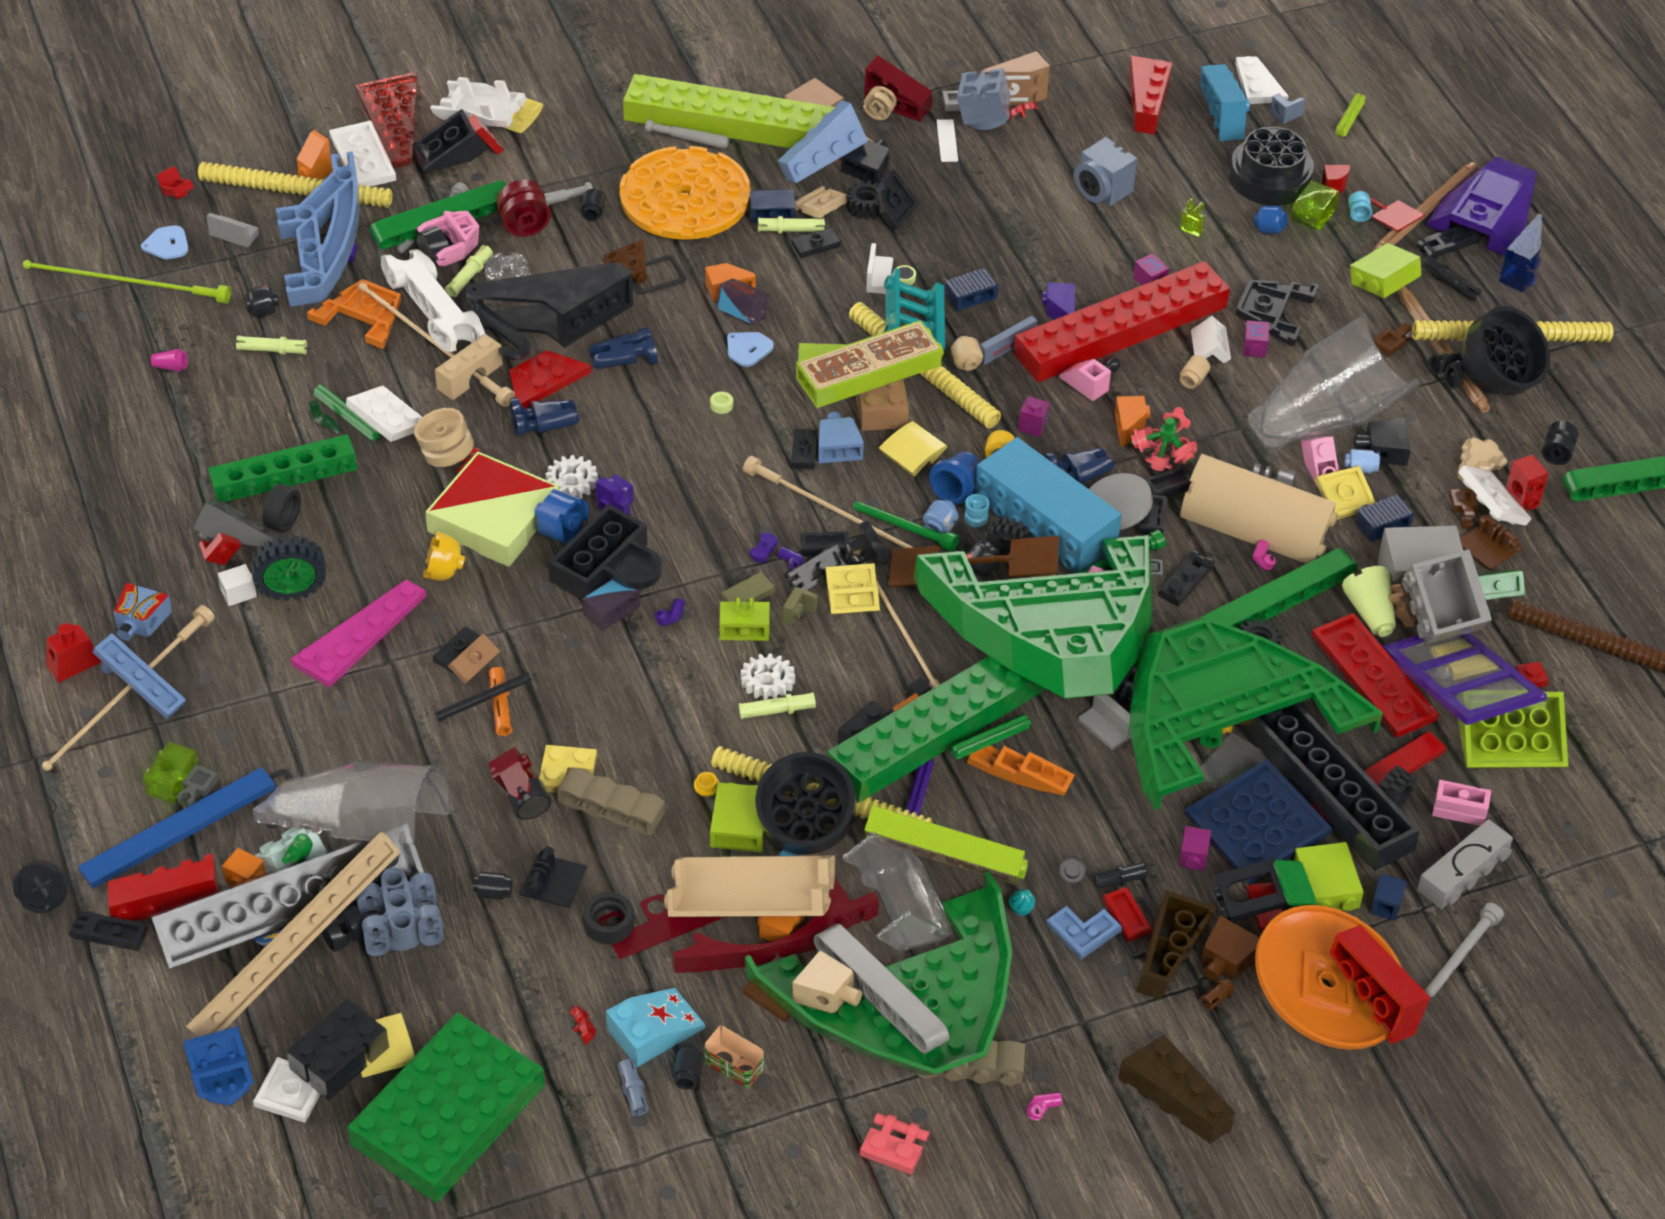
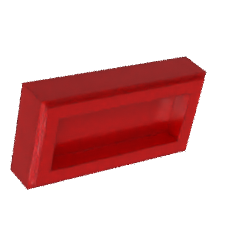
(486, 135)
(1127, 914)

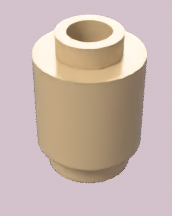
(1194, 371)

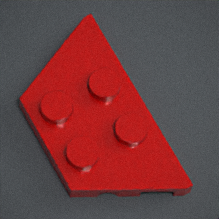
(545, 375)

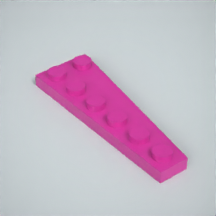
(350, 641)

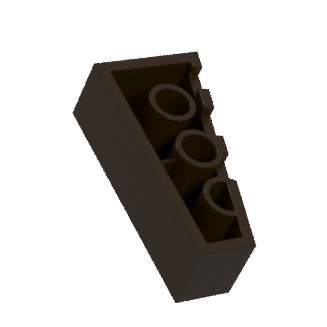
(1173, 937)
(1178, 1088)

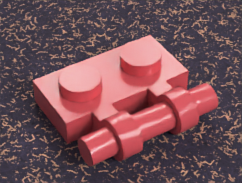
(891, 1150)

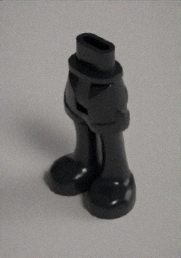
(1447, 363)

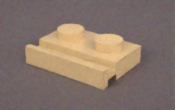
(820, 202)

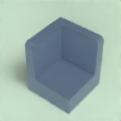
(1286, 110)

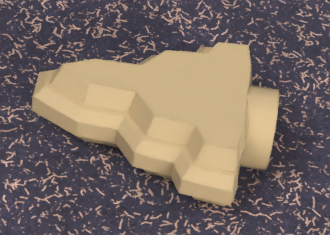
(1481, 455)

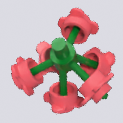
(1157, 440)

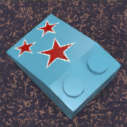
(652, 1024)

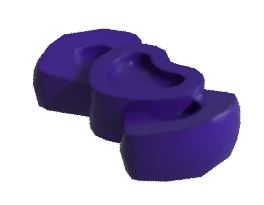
(764, 547)

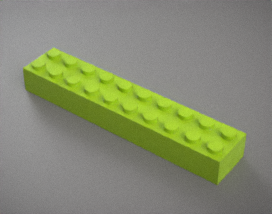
(721, 111)

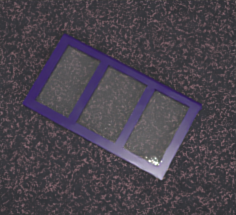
(1465, 676)

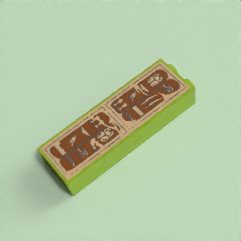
(869, 364)
(948, 845)

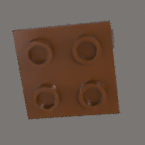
(632, 258)
(1491, 543)

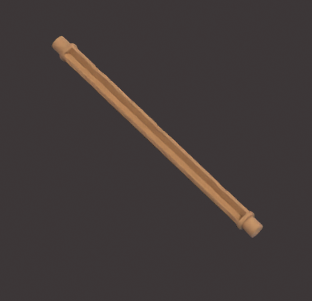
(1431, 203)
(1418, 313)

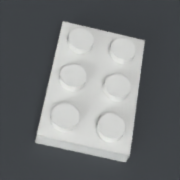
(384, 412)
(1494, 495)

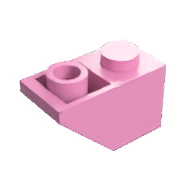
(1088, 378)
(1320, 456)

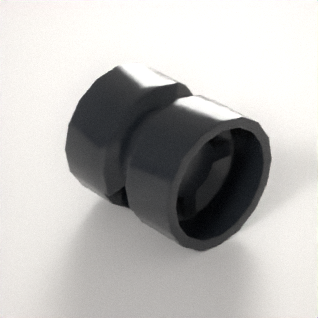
(1560, 442)
(351, 923)

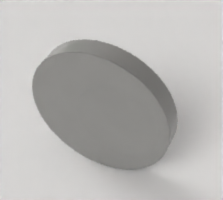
(1126, 494)

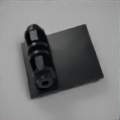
(553, 879)

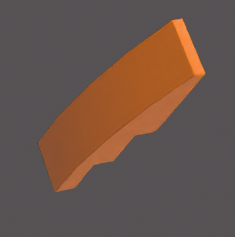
(1022, 770)

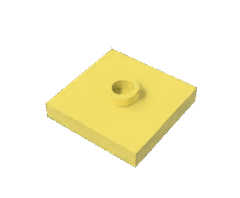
(1347, 489)

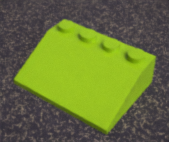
(1519, 738)

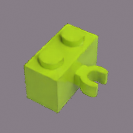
(744, 620)

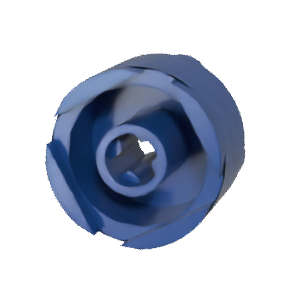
(561, 516)

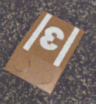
(1026, 78)

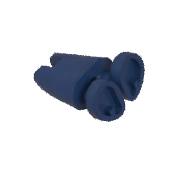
(623, 350)
(542, 415)
(1083, 464)

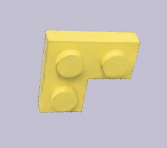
(560, 759)

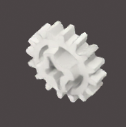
(572, 476)
(767, 676)

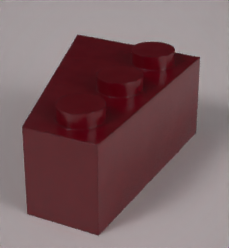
(912, 97)

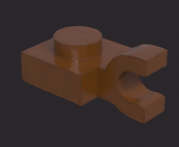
(1392, 341)
(1465, 502)

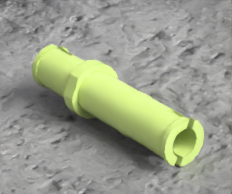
(790, 225)
(473, 265)
(280, 345)
(777, 705)

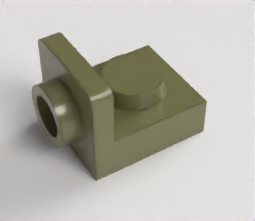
(796, 603)

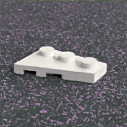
(1257, 81)

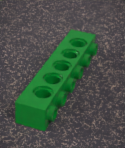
(284, 467)

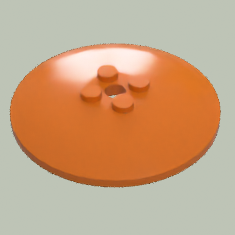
(1290, 969)

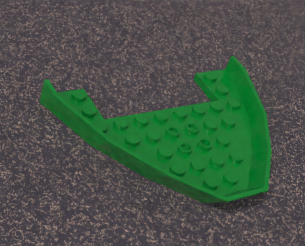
(1056, 630)
(1214, 677)
(956, 982)

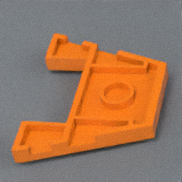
(364, 308)

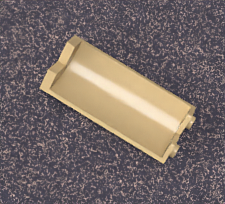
(1258, 509)
(751, 886)

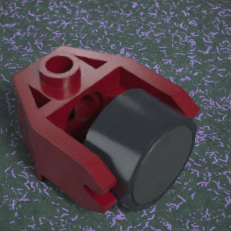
(525, 791)

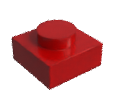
(1534, 672)

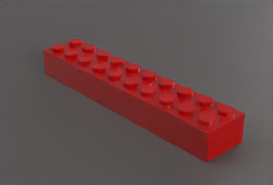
(1121, 321)

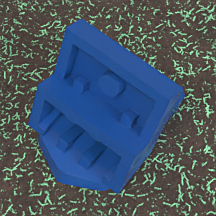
(219, 1066)

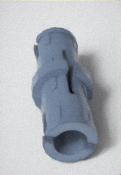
(633, 1087)

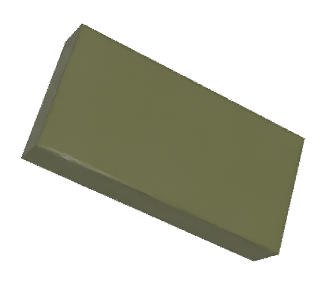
(753, 587)

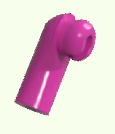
(1260, 557)
(1041, 1103)

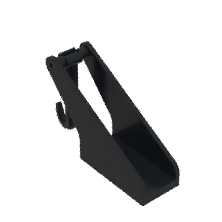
(569, 306)

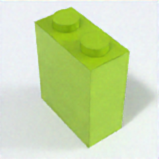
(1385, 270)
(736, 819)
(1332, 875)

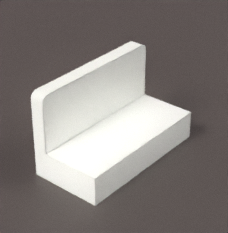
(878, 269)
(1211, 338)

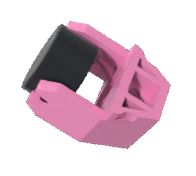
(458, 227)

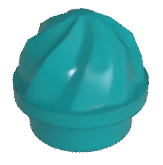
(1021, 901)

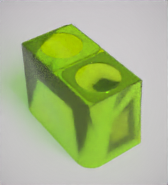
(1312, 205)

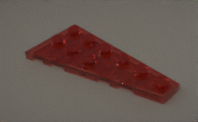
(392, 110)

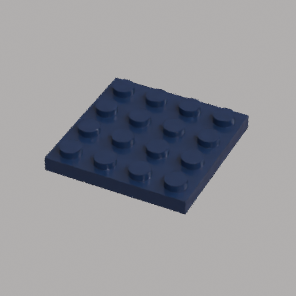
(1258, 818)

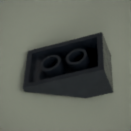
(449, 144)

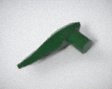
(321, 418)

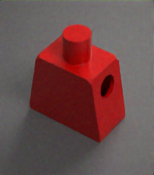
(69, 652)

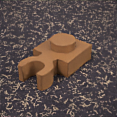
(1402, 605)

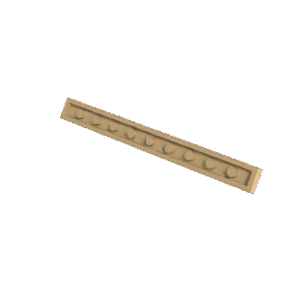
(295, 937)

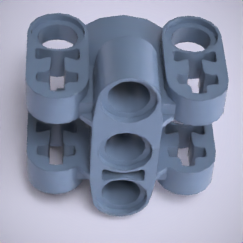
(399, 914)

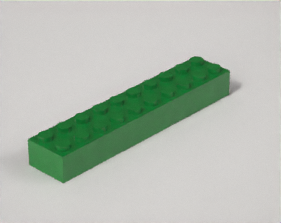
(931, 725)

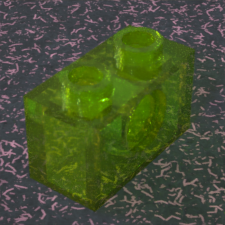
(169, 771)

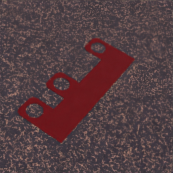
(657, 930)

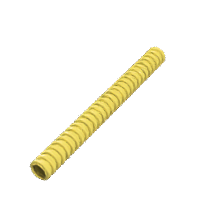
(282, 182)
(1552, 331)
(938, 376)
(755, 769)

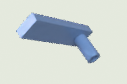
(138, 675)

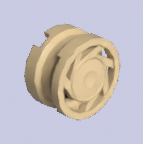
(879, 104)

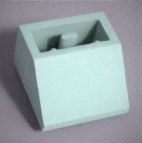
(274, 852)

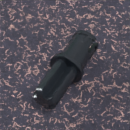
(1120, 875)

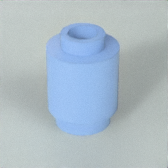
(1365, 459)

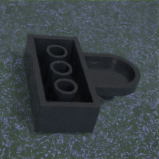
(604, 550)

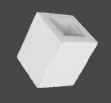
(237, 585)

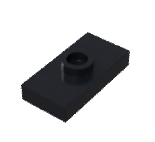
(816, 242)
(804, 449)
(1170, 481)
(1156, 517)
(815, 542)
(455, 647)

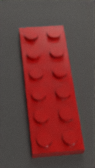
(1375, 674)

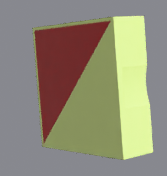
(490, 508)

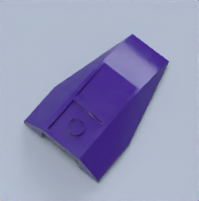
(1491, 202)

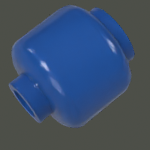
(1271, 219)

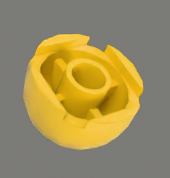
(443, 557)

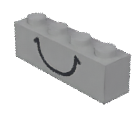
(1465, 864)

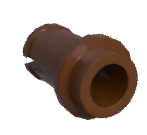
(1222, 990)

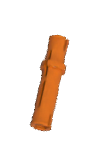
(500, 703)

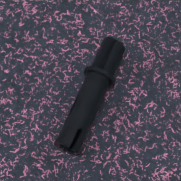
(1445, 274)

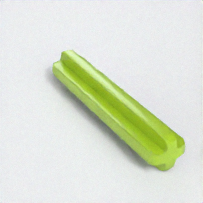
(1350, 115)

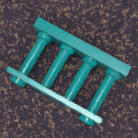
(932, 311)

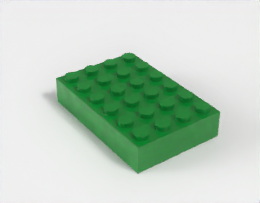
(446, 1107)

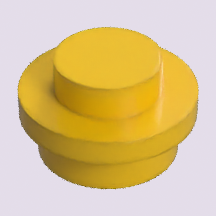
(706, 784)

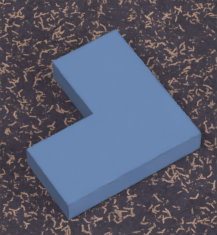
(1080, 936)

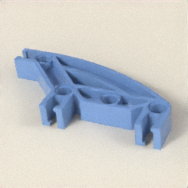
(324, 262)

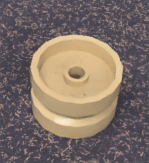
(444, 437)

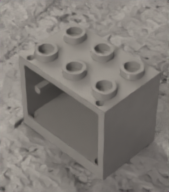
(1413, 545)
(1446, 597)

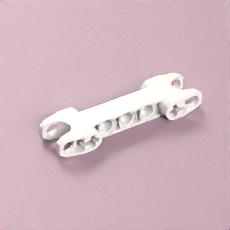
(445, 318)

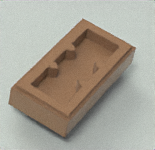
(474, 658)

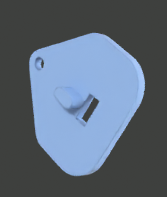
(160, 245)
(743, 343)

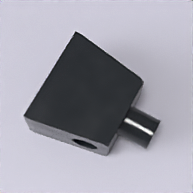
(867, 161)
(1388, 439)

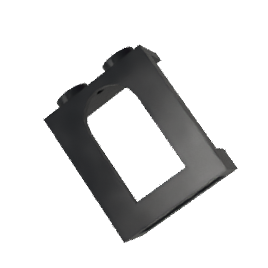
(1240, 910)

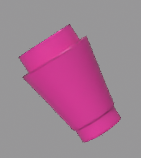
(170, 360)

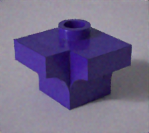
(614, 492)

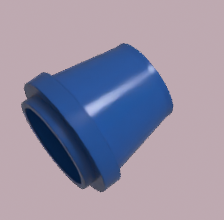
(954, 477)

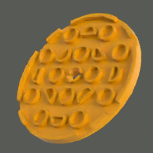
(655, 200)

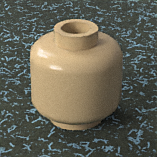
(966, 352)

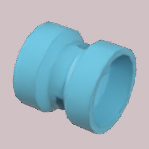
(1360, 206)
(976, 510)

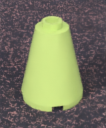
(1371, 598)

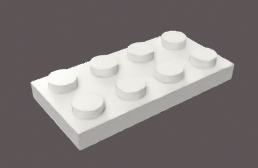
(369, 155)

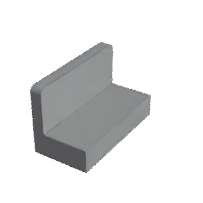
(231, 230)
(1107, 721)

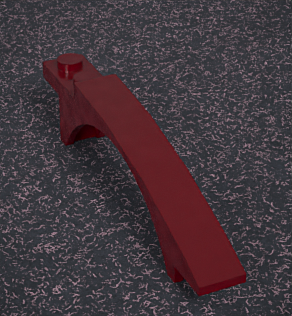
(713, 955)

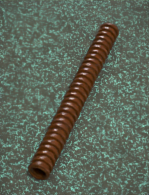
(1587, 634)

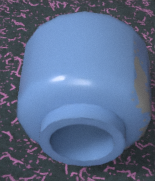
(941, 516)

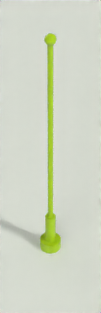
(221, 294)

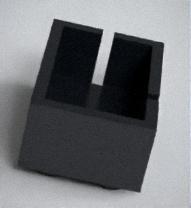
(337, 1050)

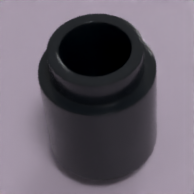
(592, 204)
(493, 885)
(688, 1067)

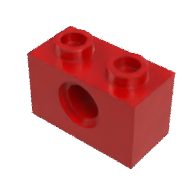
(1527, 482)

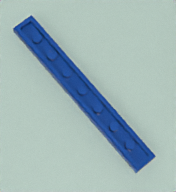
(176, 828)

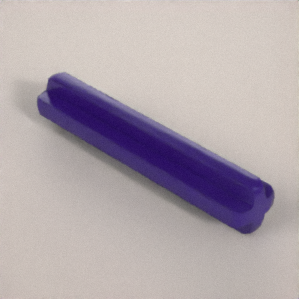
(919, 787)

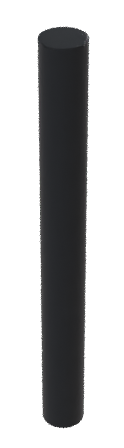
(483, 696)

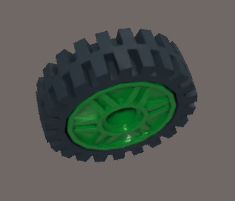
(288, 568)

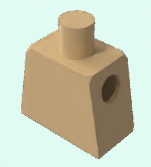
(825, 985)

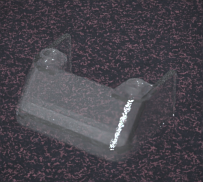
(904, 890)

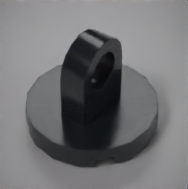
(868, 544)
(40, 886)

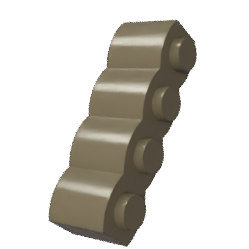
(612, 801)
(1002, 1064)

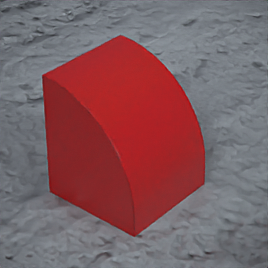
(1336, 176)

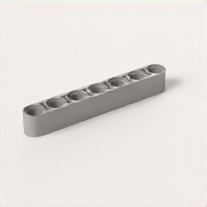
(884, 990)

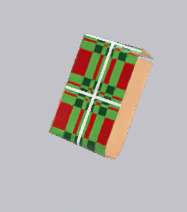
(736, 1047)

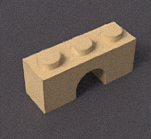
(455, 373)

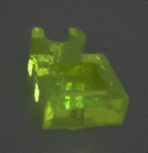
(1192, 219)

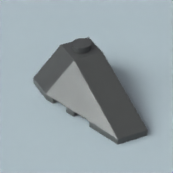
(222, 518)

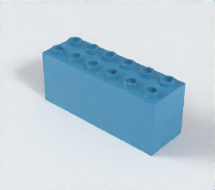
(1048, 501)

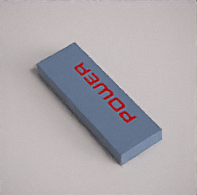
(1005, 340)

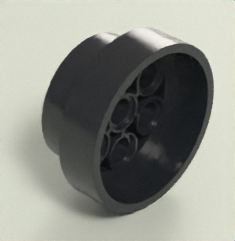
(1271, 166)
(1505, 352)
(794, 775)

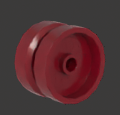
(523, 208)

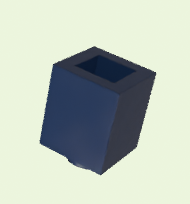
(1388, 897)

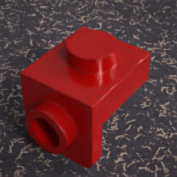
(172, 184)
(220, 549)

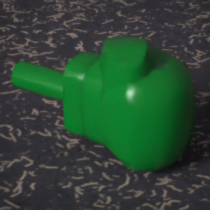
(298, 849)

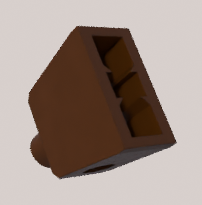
(1228, 950)

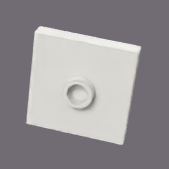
(286, 1093)

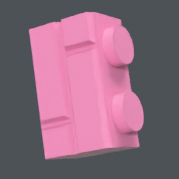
(1461, 802)

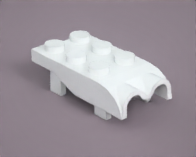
(488, 103)

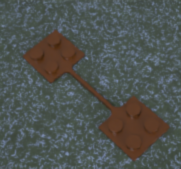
(1026, 558)

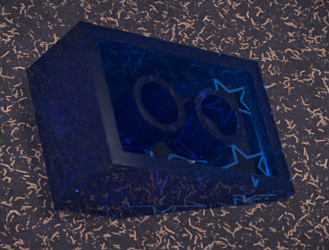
(1523, 257)

